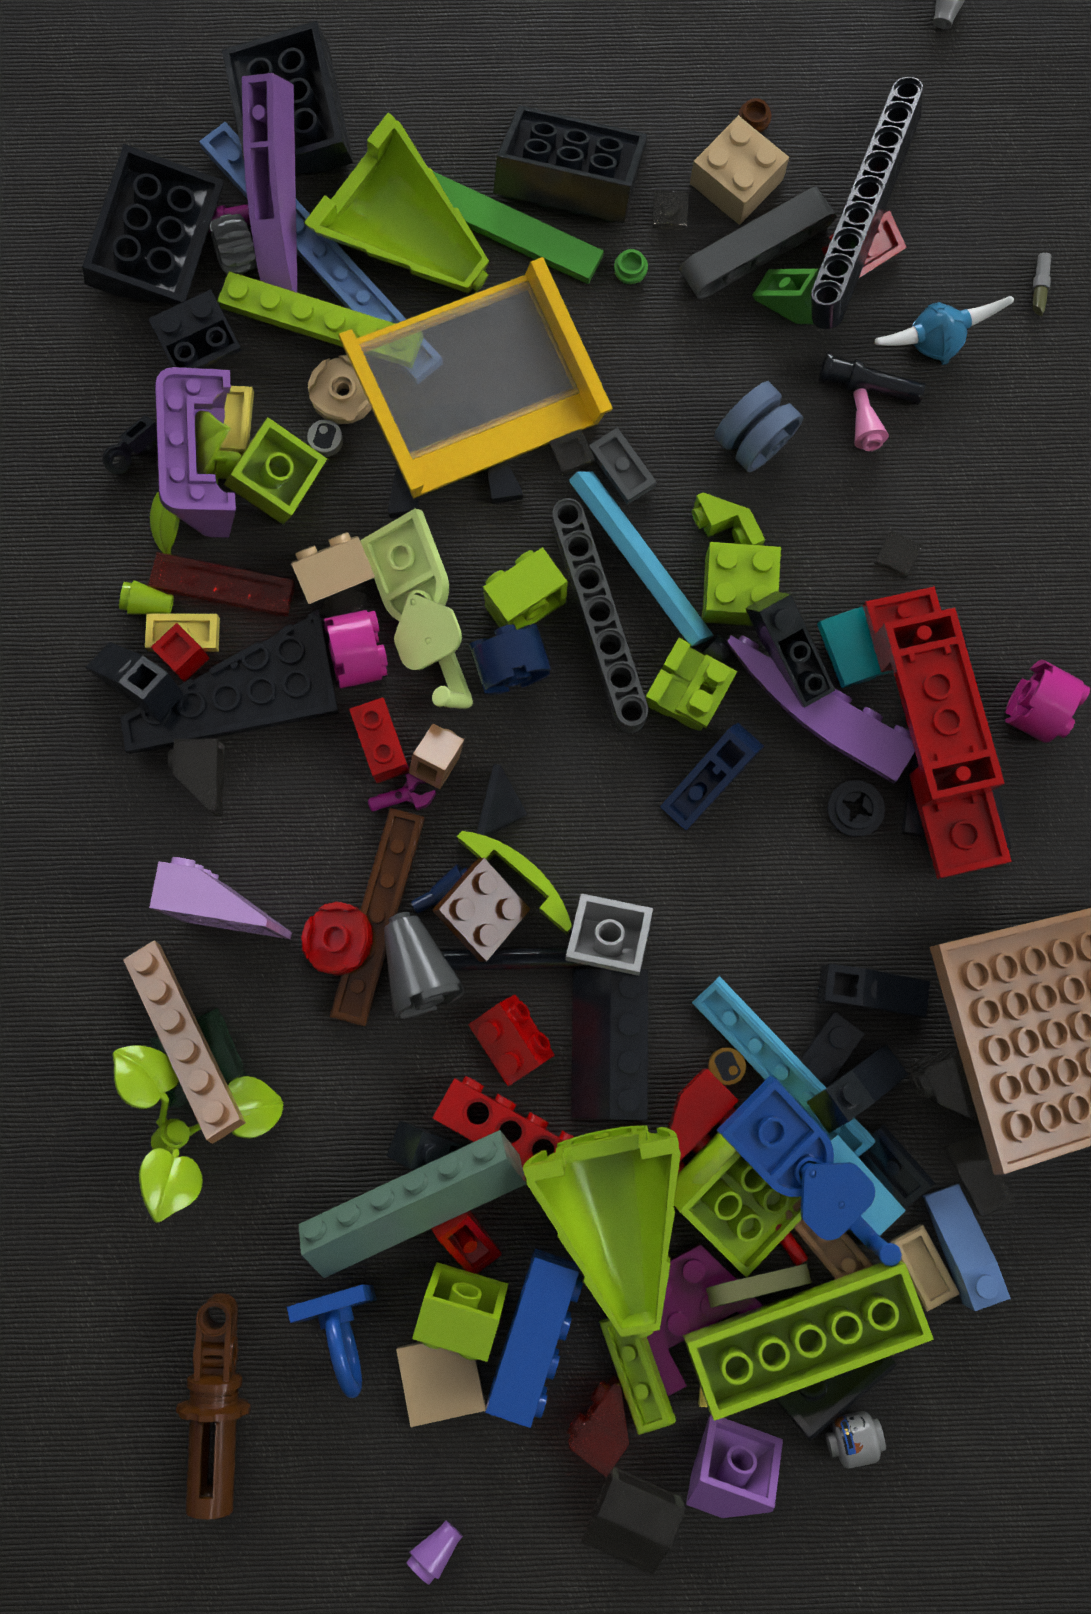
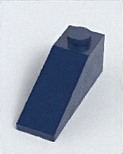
(712, 775)

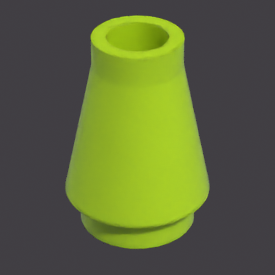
(143, 599)

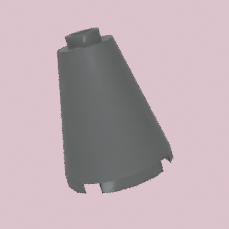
(417, 968)

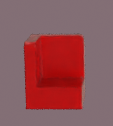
(180, 652)

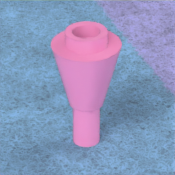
(869, 430)

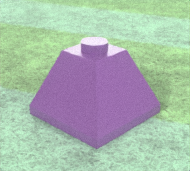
(735, 1470)

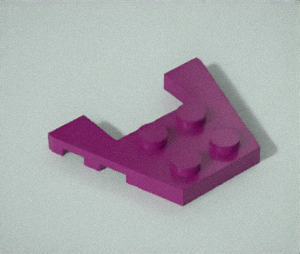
(688, 1308)

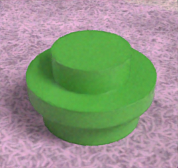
(630, 266)

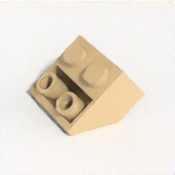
(332, 568)

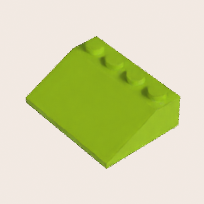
(733, 1205)

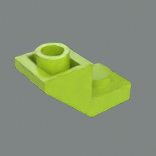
(718, 515)

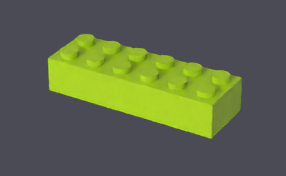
(807, 1338)

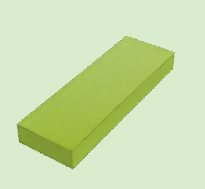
(639, 1379)

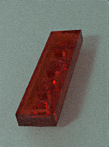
(222, 584)

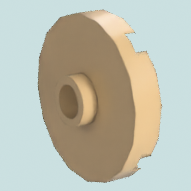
(324, 386)

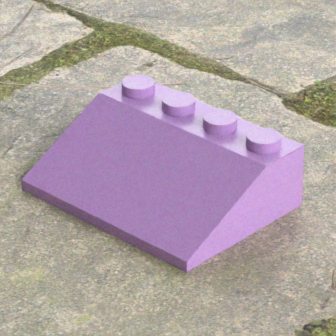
(199, 898)

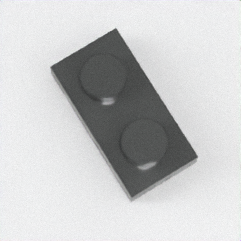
(622, 466)

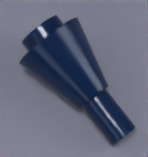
(439, 890)

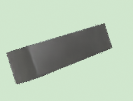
(757, 243)

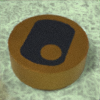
(727, 1065)

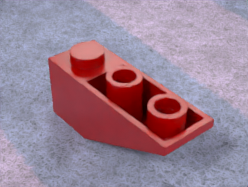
(698, 1110)

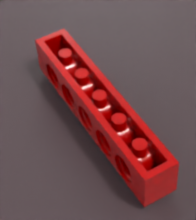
(454, 1114)

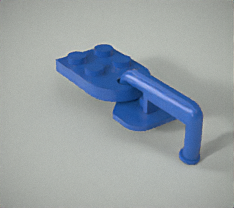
(780, 1142)

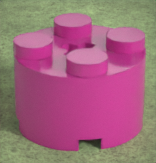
(354, 648)
(1046, 702)

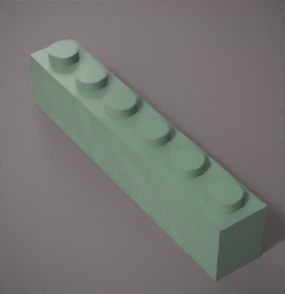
(411, 1204)

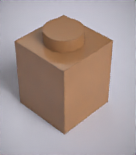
(436, 756)

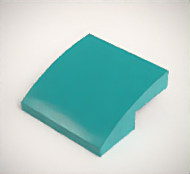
(850, 647)

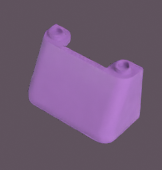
(182, 490)

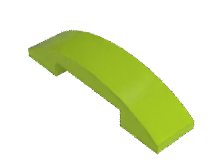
(486, 847)

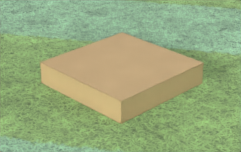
(438, 1384)

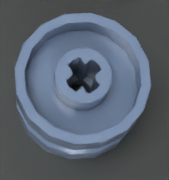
(758, 426)

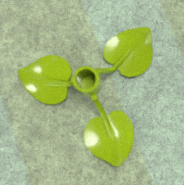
(209, 460)
(166, 1179)

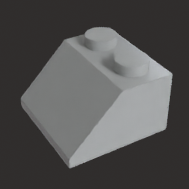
(609, 934)

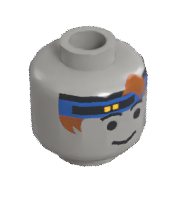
(856, 1439)

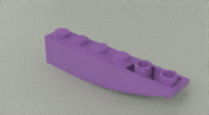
(271, 176)
(832, 718)

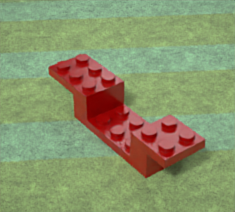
(946, 729)

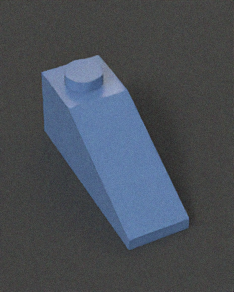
(966, 1249)

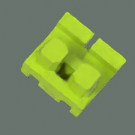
(694, 703)

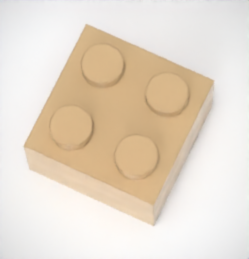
(739, 170)

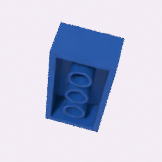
(532, 1339)

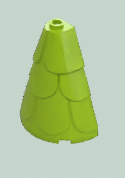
(401, 214)
(614, 1216)

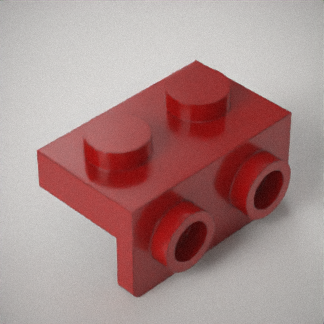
(511, 1039)

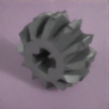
(233, 244)

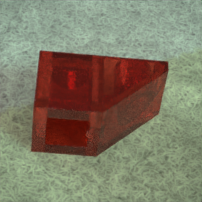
(602, 1432)

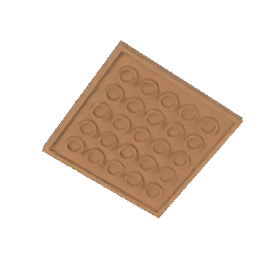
(1024, 1034)

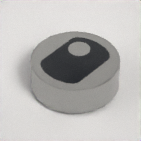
(325, 437)

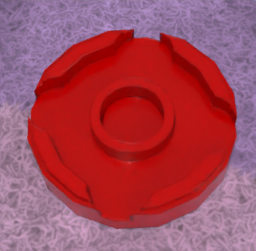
(337, 938)

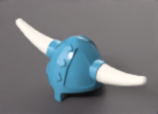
(942, 329)

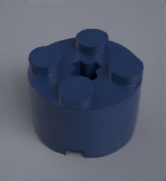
(510, 659)

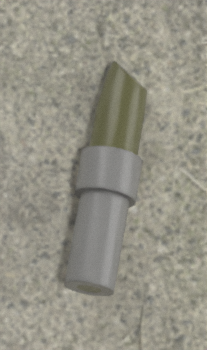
(1041, 283)

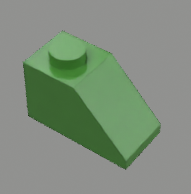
(788, 293)

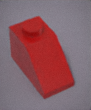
(467, 1242)

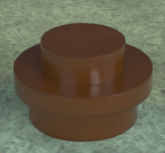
(756, 113)

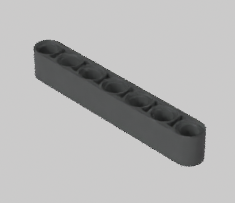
(599, 599)

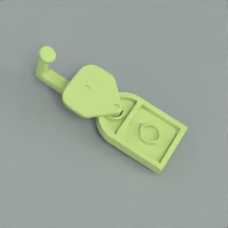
(427, 631)

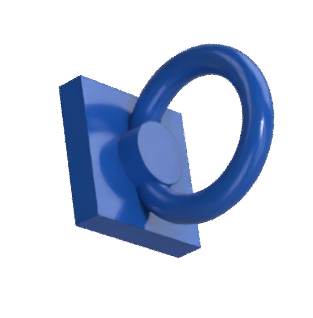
(335, 1315)

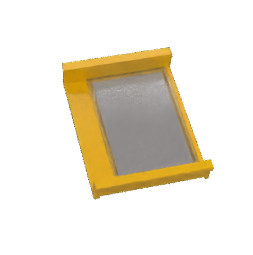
(478, 380)

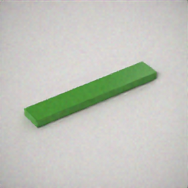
(523, 232)

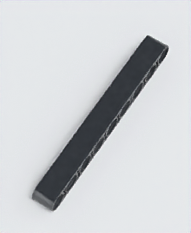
(866, 204)

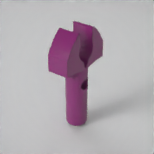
(402, 795)

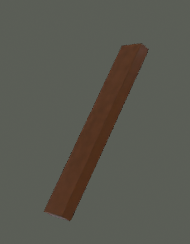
(380, 902)

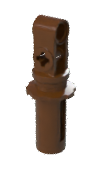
(215, 1400)

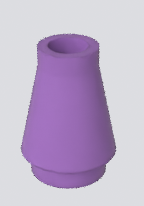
(434, 1552)

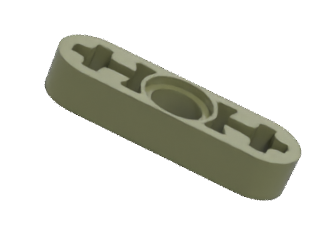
(758, 1285)

